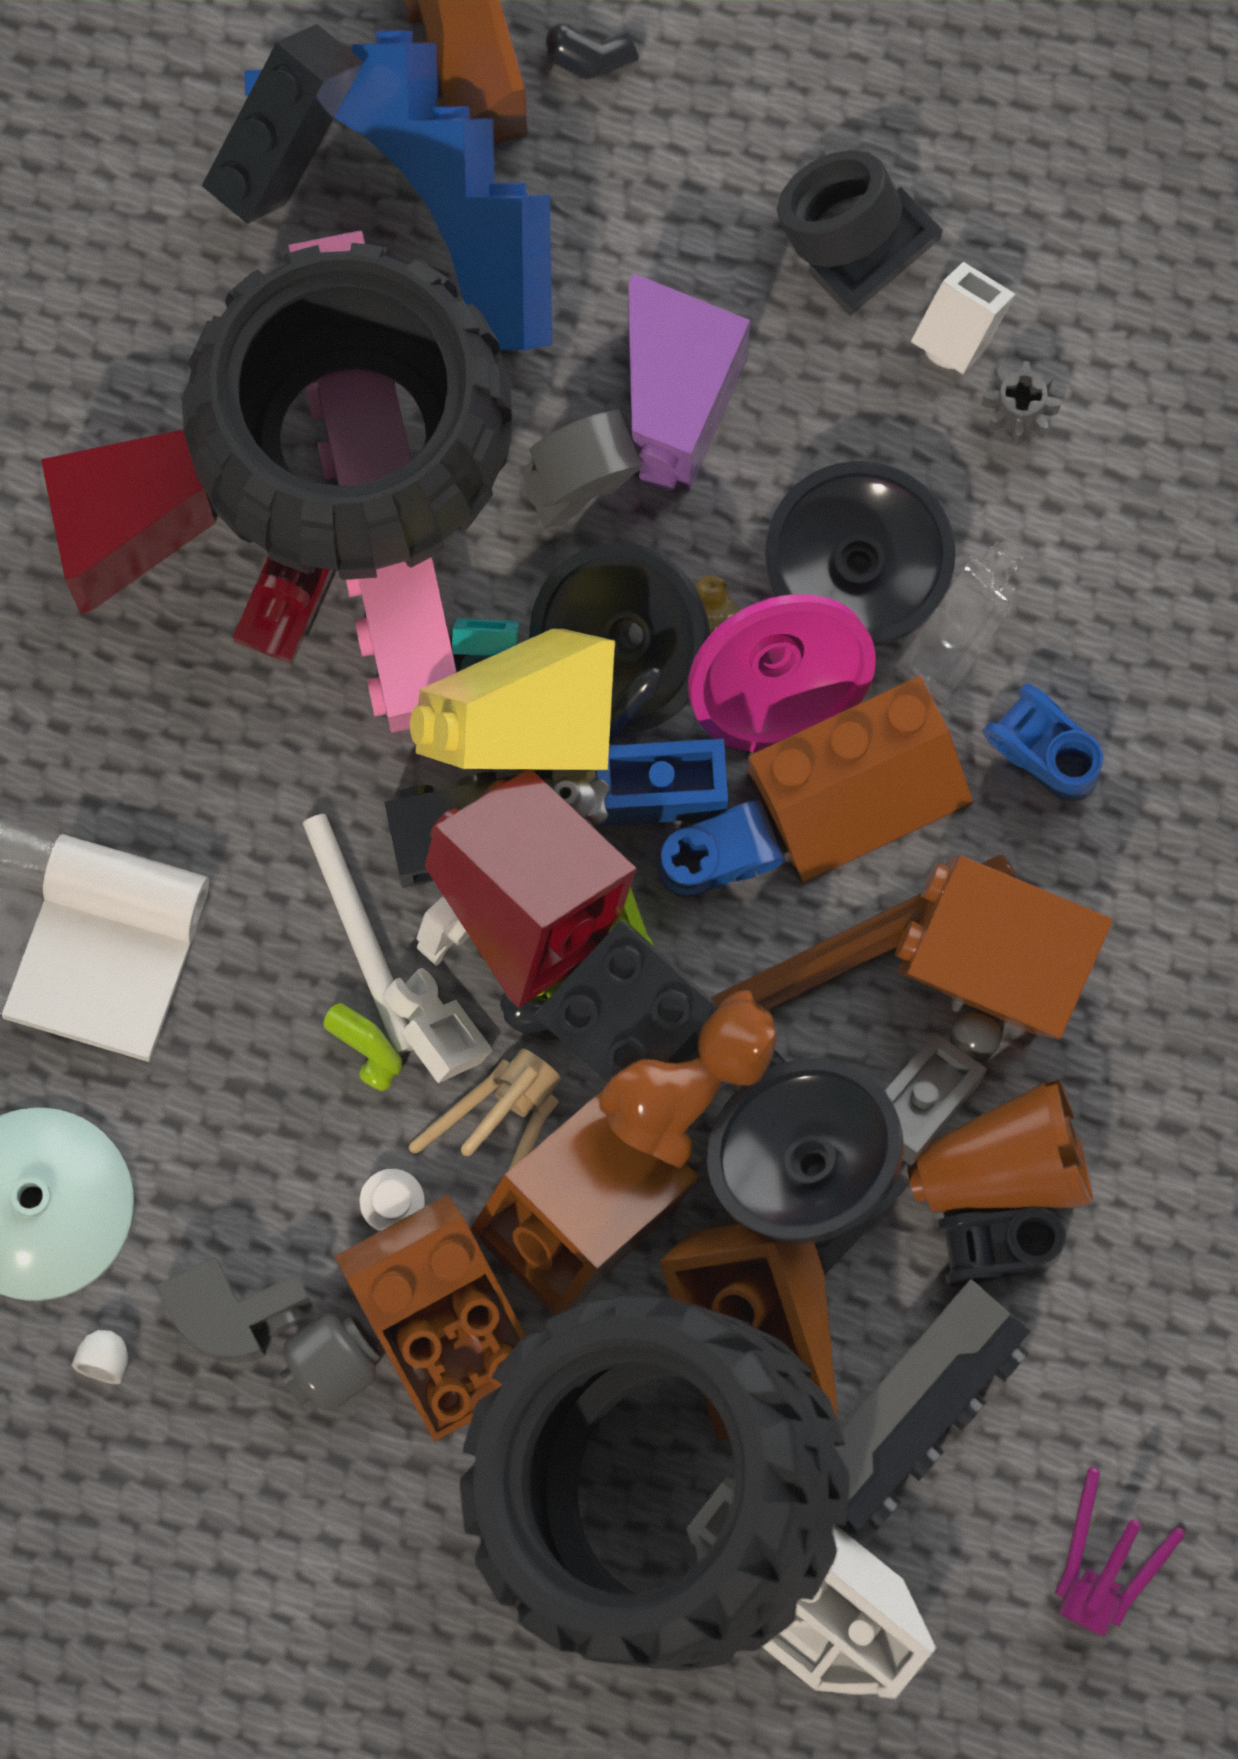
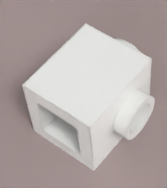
(962, 318)

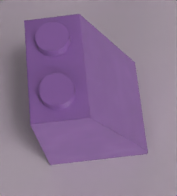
(681, 378)

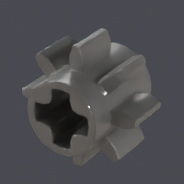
(1003, 401)

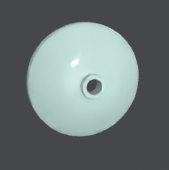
(82, 1209)

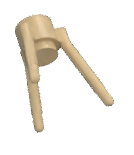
(523, 1087)

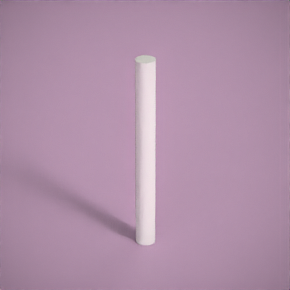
(356, 924)

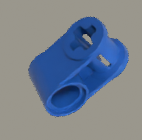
(1038, 735)
(729, 850)

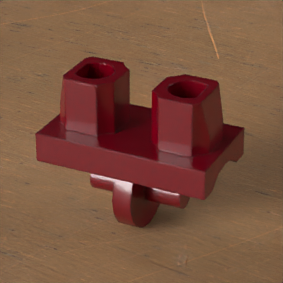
(280, 610)

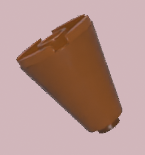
(1007, 1159)

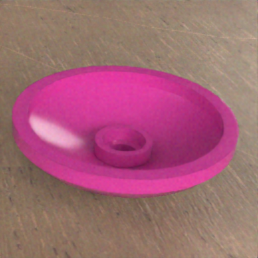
(780, 670)

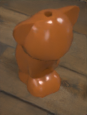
(657, 1100)

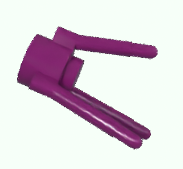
(1094, 1598)

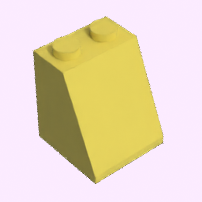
(523, 707)

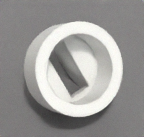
(102, 1357)

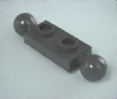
(942, 1079)

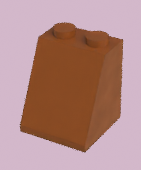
(1002, 946)
(577, 1208)

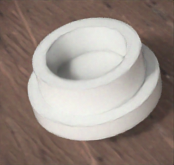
(390, 1198)

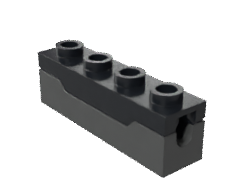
(922, 1397)

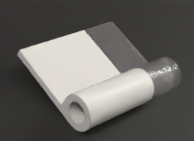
(91, 937)

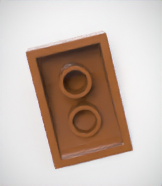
(761, 1283)

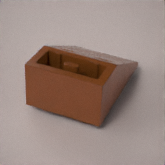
(434, 1311)

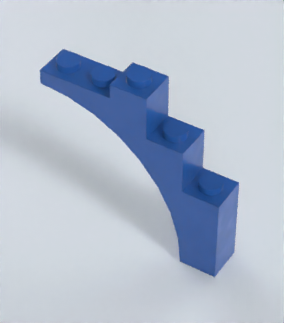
(490, 228)

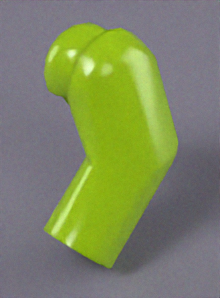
(368, 1040)

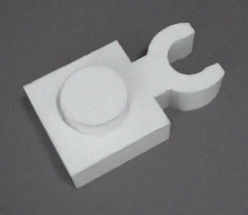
(439, 931)
(436, 1032)

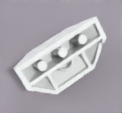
(855, 1632)

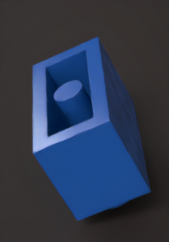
(665, 782)

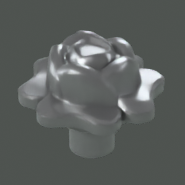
(582, 793)

